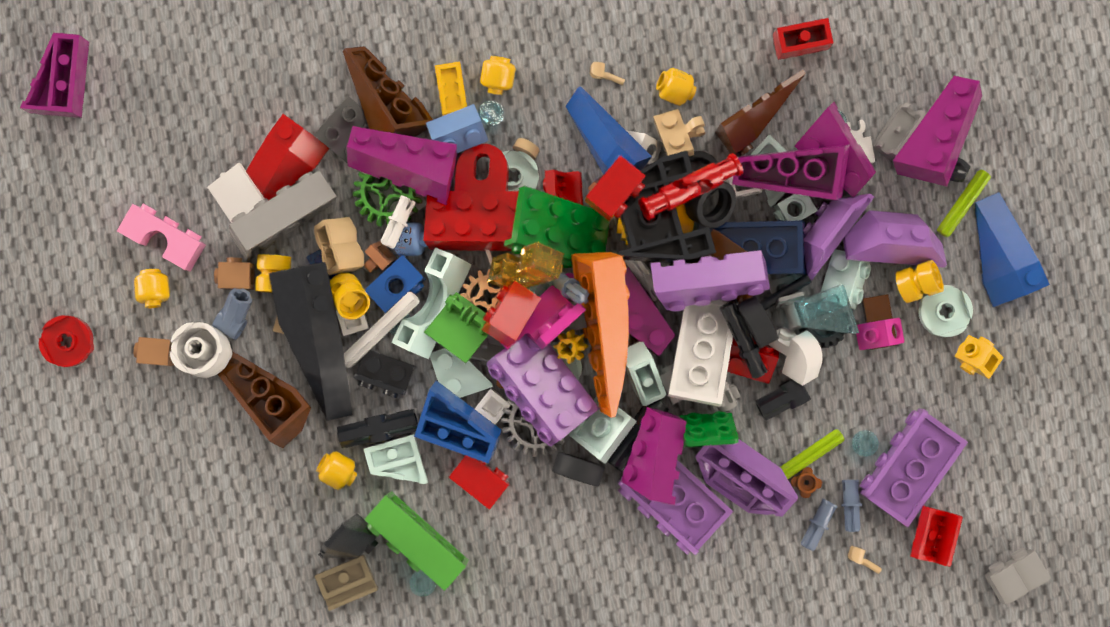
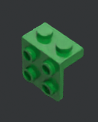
(709, 429)

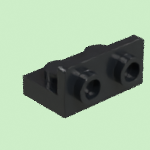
(384, 373)

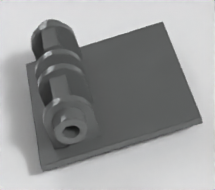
(338, 126)

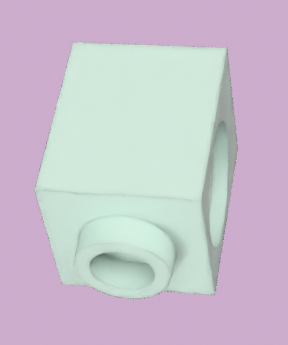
(804, 204)

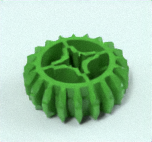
(385, 204)

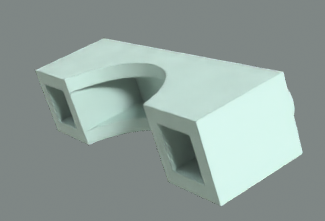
(445, 277)

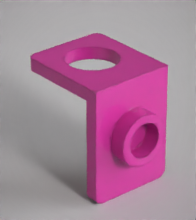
(879, 334)

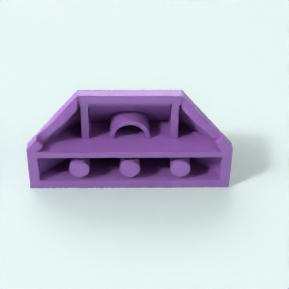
(829, 229)
(893, 239)
(746, 478)

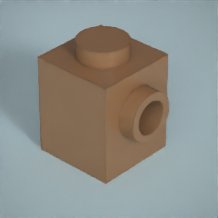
(235, 274)

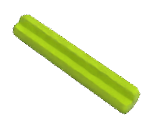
(963, 203)
(812, 453)

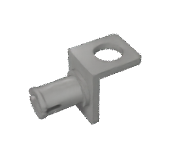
(787, 302)

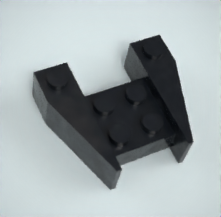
(662, 236)

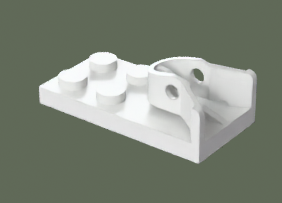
(701, 355)

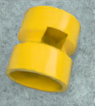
(266, 264)
(915, 283)
(349, 296)

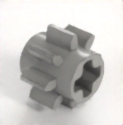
(729, 396)

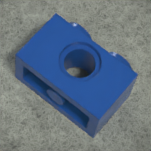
(403, 270)

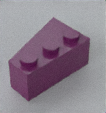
(61, 78)
(654, 456)

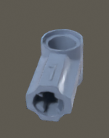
(233, 314)

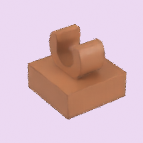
(379, 256)

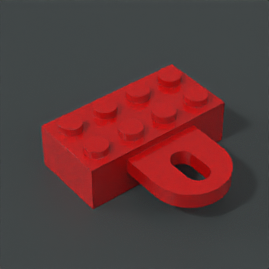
(477, 211)

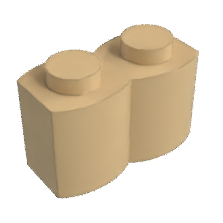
(339, 245)

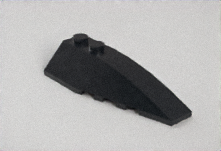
(311, 327)

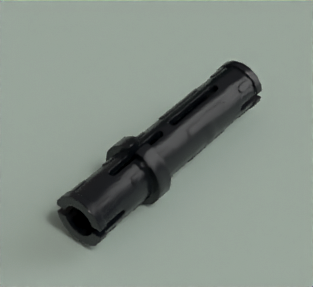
(748, 349)

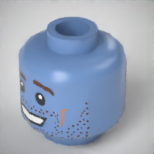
(411, 240)

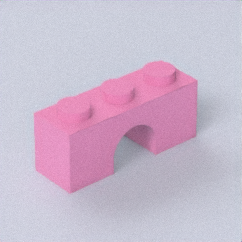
(182, 247)

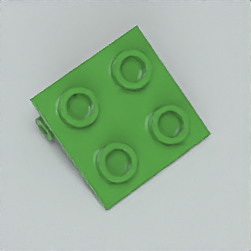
(458, 327)

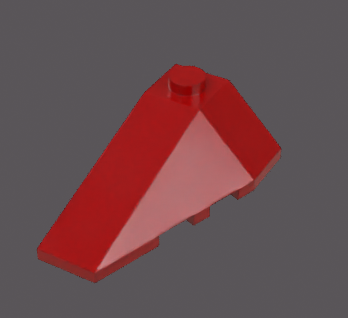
(284, 157)

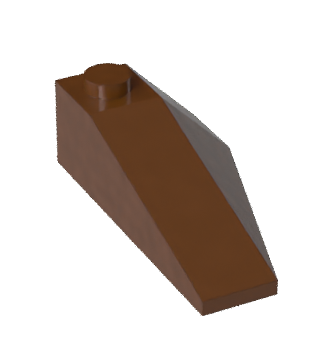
(382, 98)
(748, 123)
(269, 401)

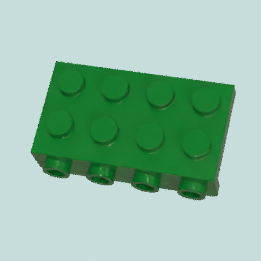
(557, 224)

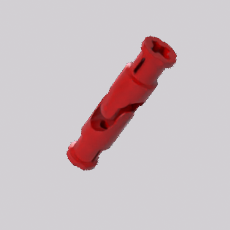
(688, 187)

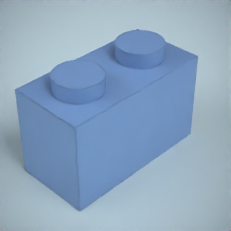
(459, 128)

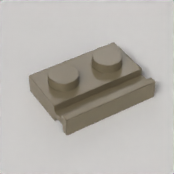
(346, 582)

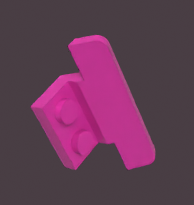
(550, 317)

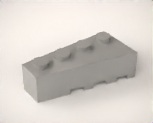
(281, 213)

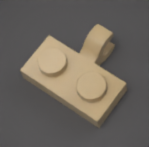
(676, 135)

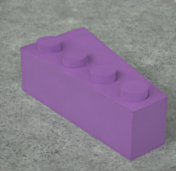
(710, 280)

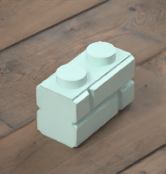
(644, 374)

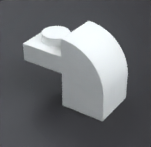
(802, 355)

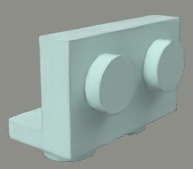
(847, 273)

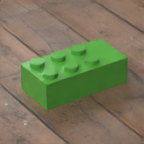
(416, 540)

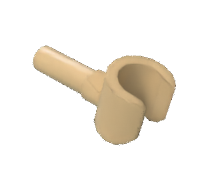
(598, 72)
(857, 555)

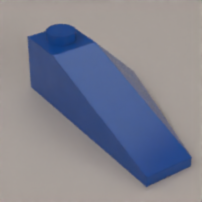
(604, 134)
(1006, 256)

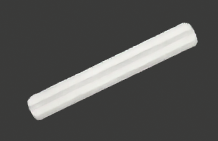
(380, 329)

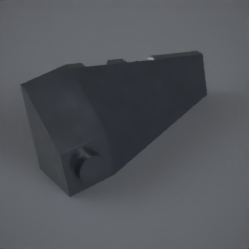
(349, 540)

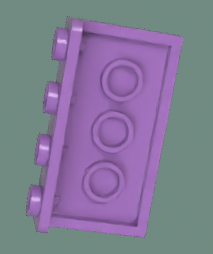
(542, 389)
(912, 466)
(693, 516)

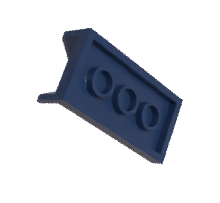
(778, 240)

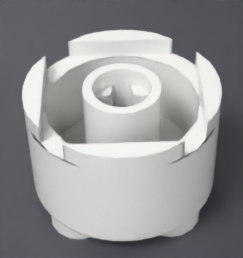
(187, 354)

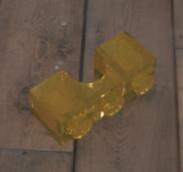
(533, 267)

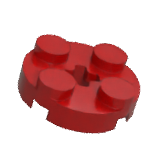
(81, 343)

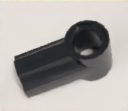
(788, 395)

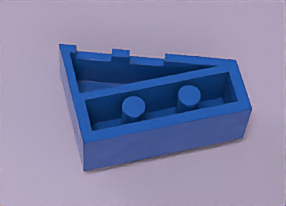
(456, 425)

